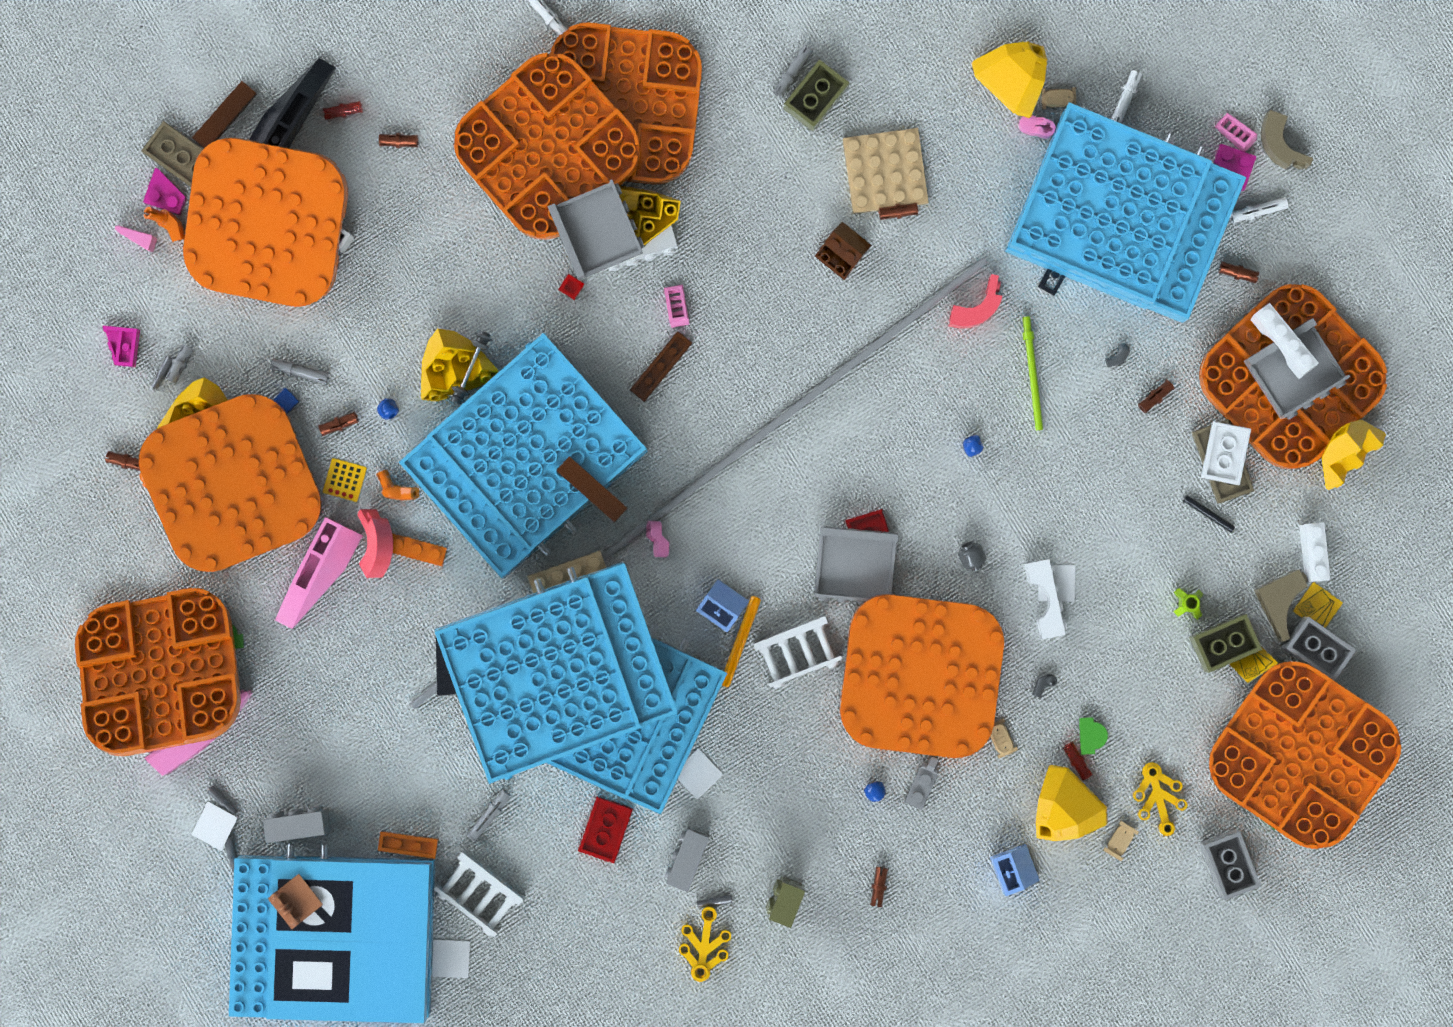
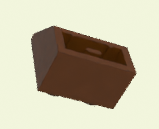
(843, 250)

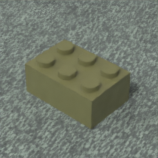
(816, 95)
(1225, 643)
(786, 901)

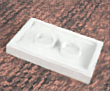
(1226, 453)

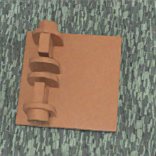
(295, 901)

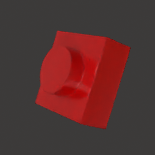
(571, 287)

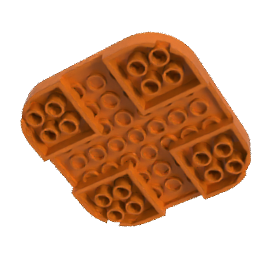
(651, 81)
(545, 142)
(265, 222)
(1241, 401)
(230, 482)
(157, 672)
(921, 676)
(1304, 754)

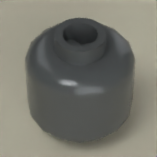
(972, 556)

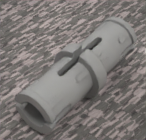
(179, 363)

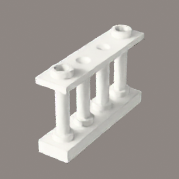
(800, 633)
(497, 885)

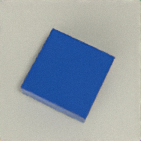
(286, 400)

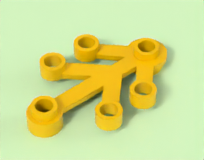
(1158, 796)
(704, 947)

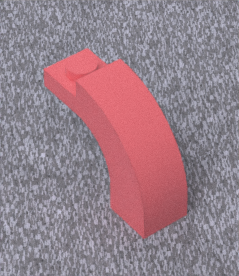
(971, 317)
(379, 543)

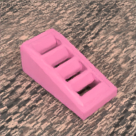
(1238, 142)
(143, 239)
(679, 321)

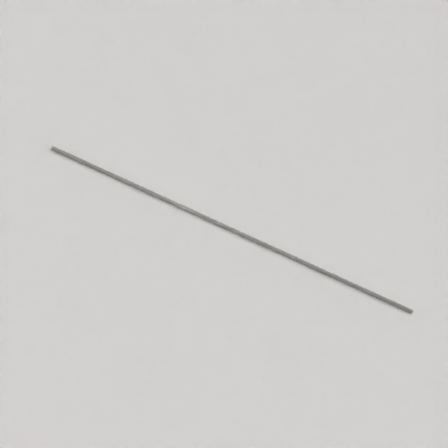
(773, 425)

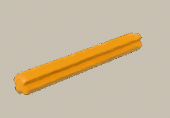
(741, 639)

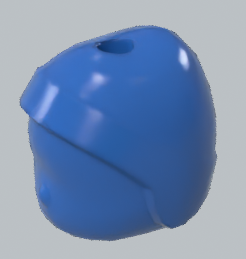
(387, 409)
(973, 445)
(875, 791)

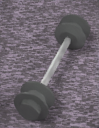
(480, 343)

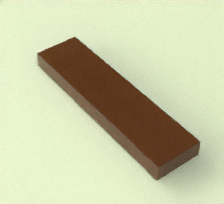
(225, 115)
(661, 366)
(592, 489)

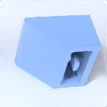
(722, 605)
(1014, 869)

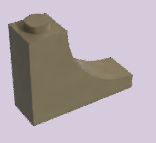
(1277, 597)

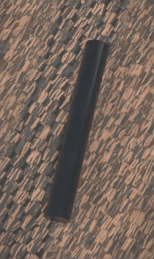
(1208, 513)

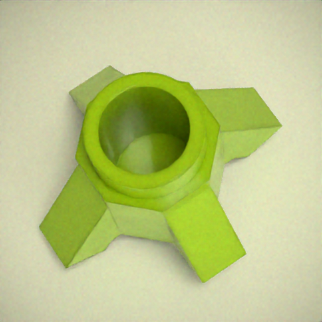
(1188, 603)

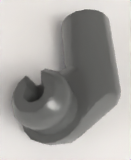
(1121, 356)
(1044, 682)

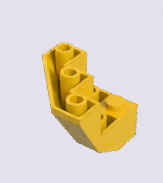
(1014, 75)
(650, 211)
(446, 365)
(195, 398)
(1348, 450)
(1067, 807)

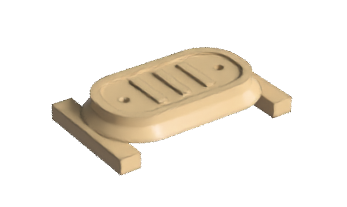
(1058, 97)
(1002, 739)
(1120, 840)

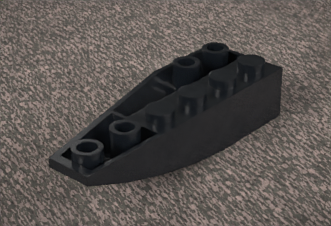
(289, 112)

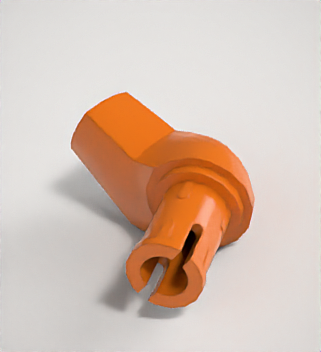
(168, 221)
(394, 491)

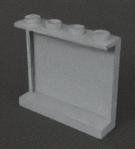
(596, 230)
(1283, 387)
(854, 564)

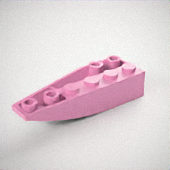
(320, 568)
(170, 758)

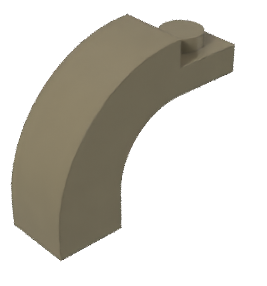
(1275, 146)

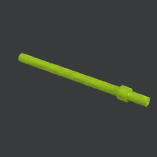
(1028, 336)

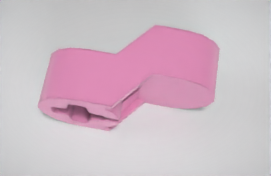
(1044, 129)
(660, 544)

